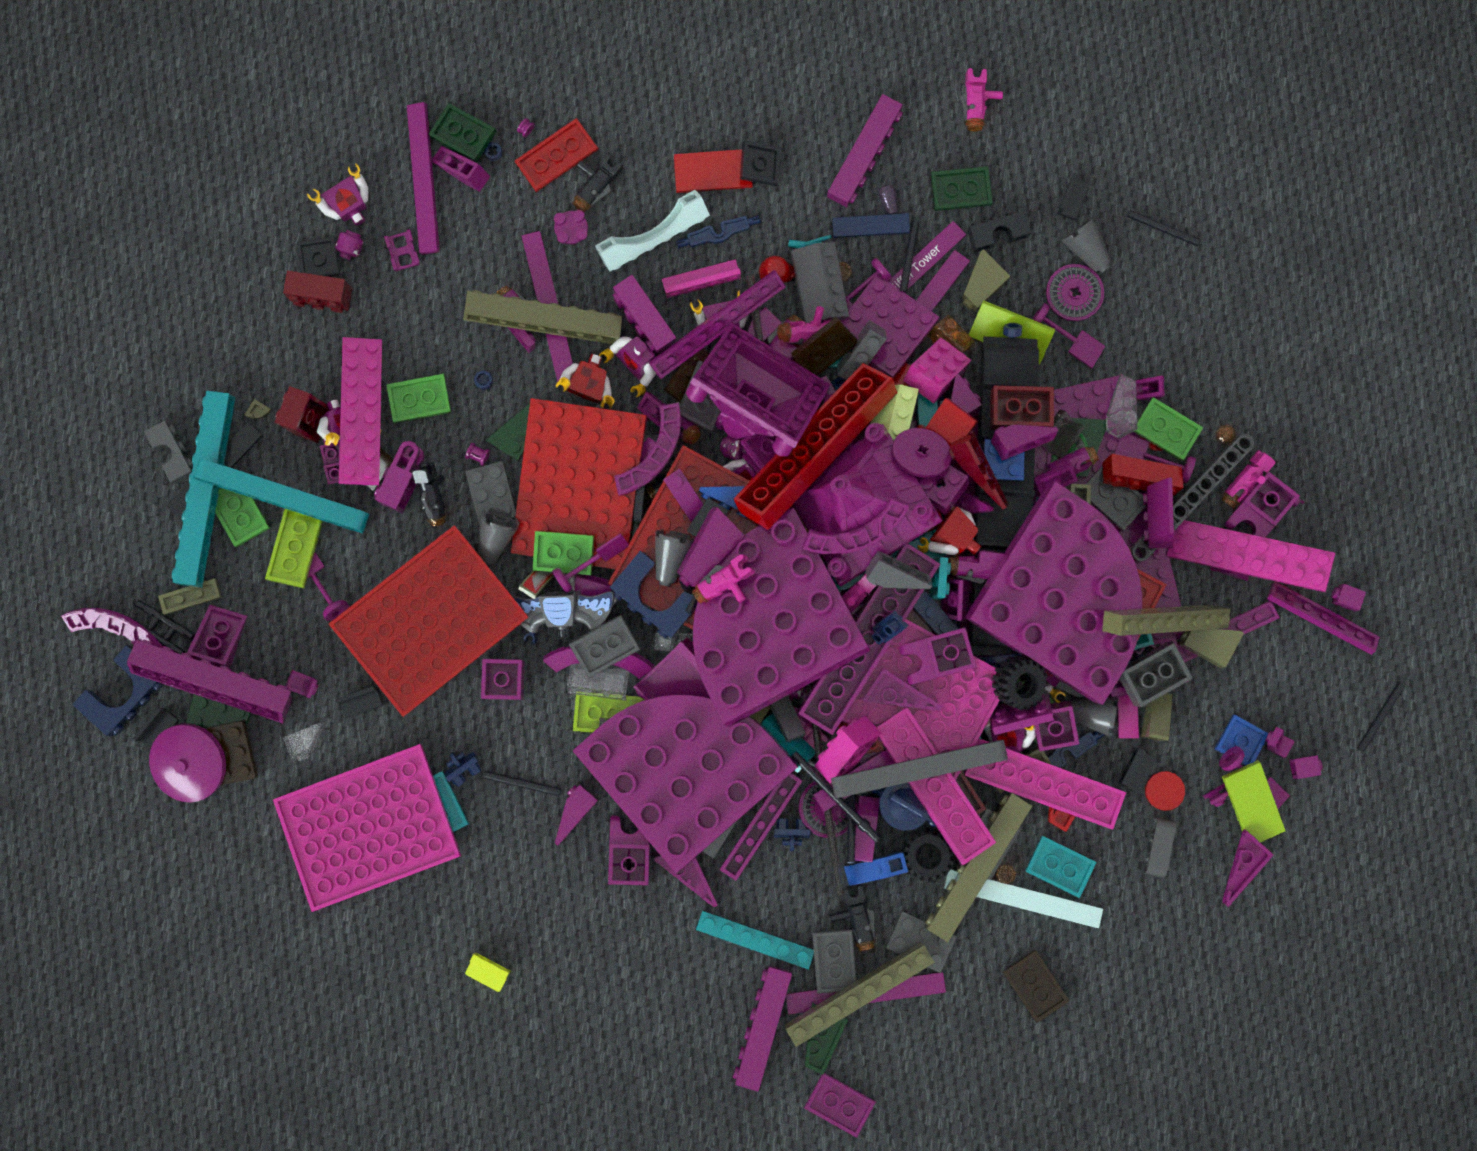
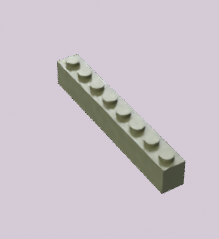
(542, 317)
(1165, 619)
(975, 872)
(858, 994)

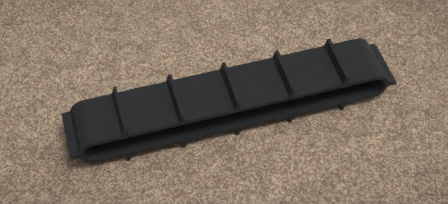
(1002, 364)

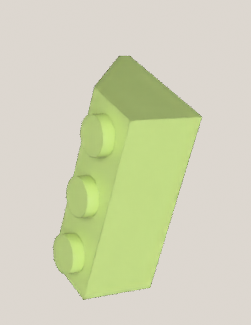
(899, 411)

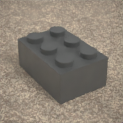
(1154, 674)

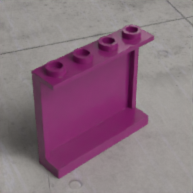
(674, 675)

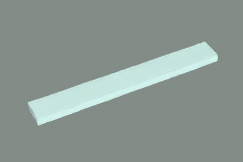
(1037, 902)

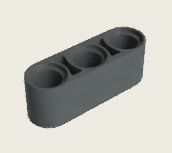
(1161, 847)

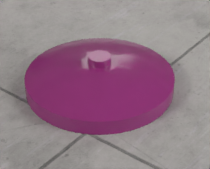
(187, 762)

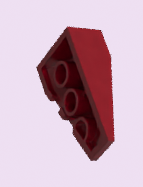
(973, 460)

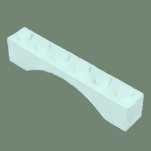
(619, 250)

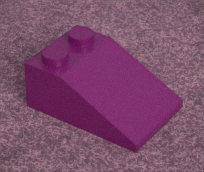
(957, 602)
(218, 636)

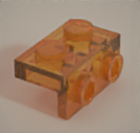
(952, 333)

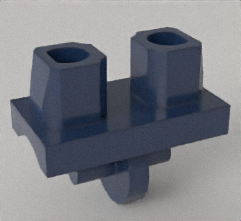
(888, 628)
(455, 772)
(783, 832)

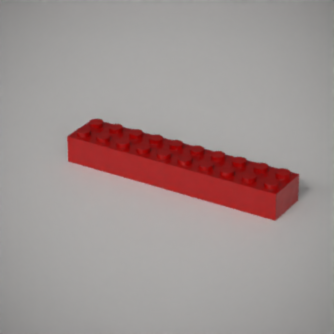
(823, 440)

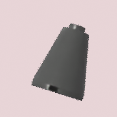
(1088, 245)
(495, 534)
(669, 554)
(1095, 715)

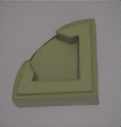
(257, 410)

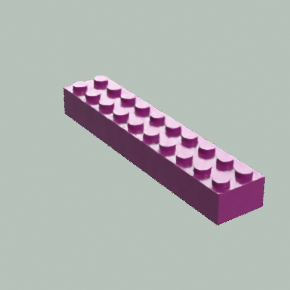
(837, 690)

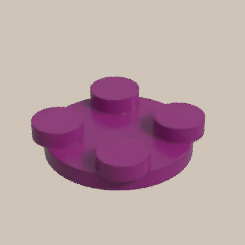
(570, 227)

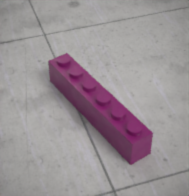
(865, 150)
(759, 827)
(763, 1028)

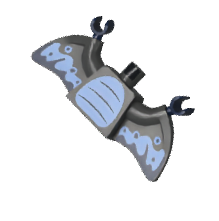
(564, 610)

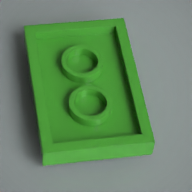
(418, 398)
(1167, 429)
(240, 516)
(562, 551)

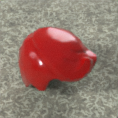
(780, 265)

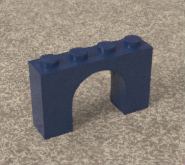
(628, 587)
(110, 719)

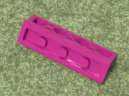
(701, 278)

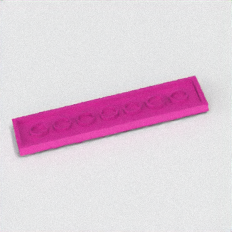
(360, 411)
(1252, 555)
(1052, 787)
(938, 794)

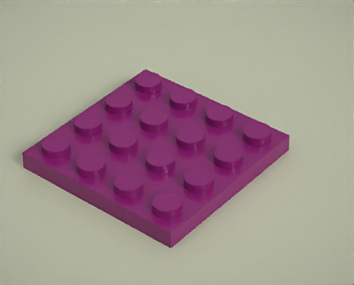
(899, 314)

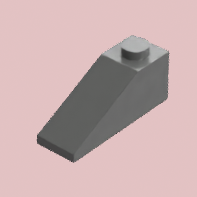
(895, 574)

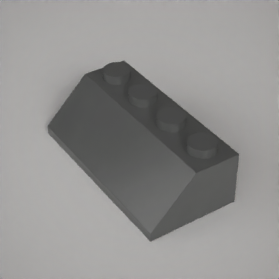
(819, 281)

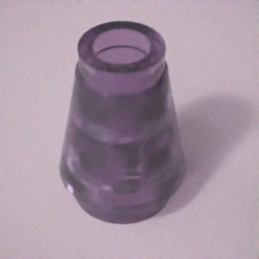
(889, 199)

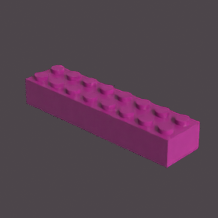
(209, 680)

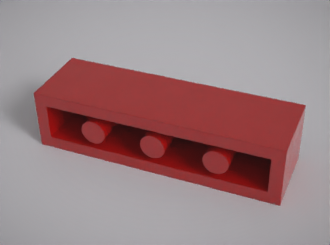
(1139, 473)

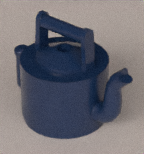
(892, 804)

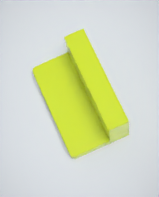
(487, 972)

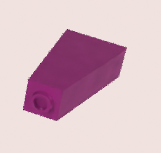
(709, 547)

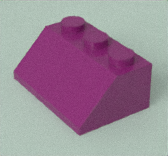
(1159, 514)

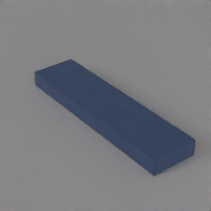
(871, 225)

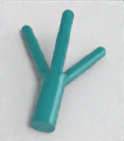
(799, 244)

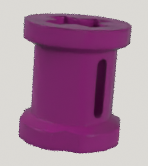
(477, 454)

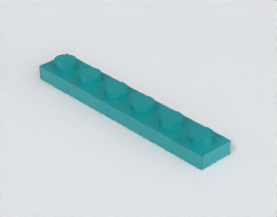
(755, 940)

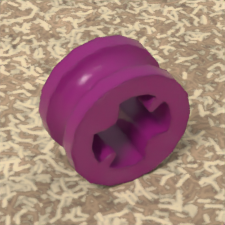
(525, 127)

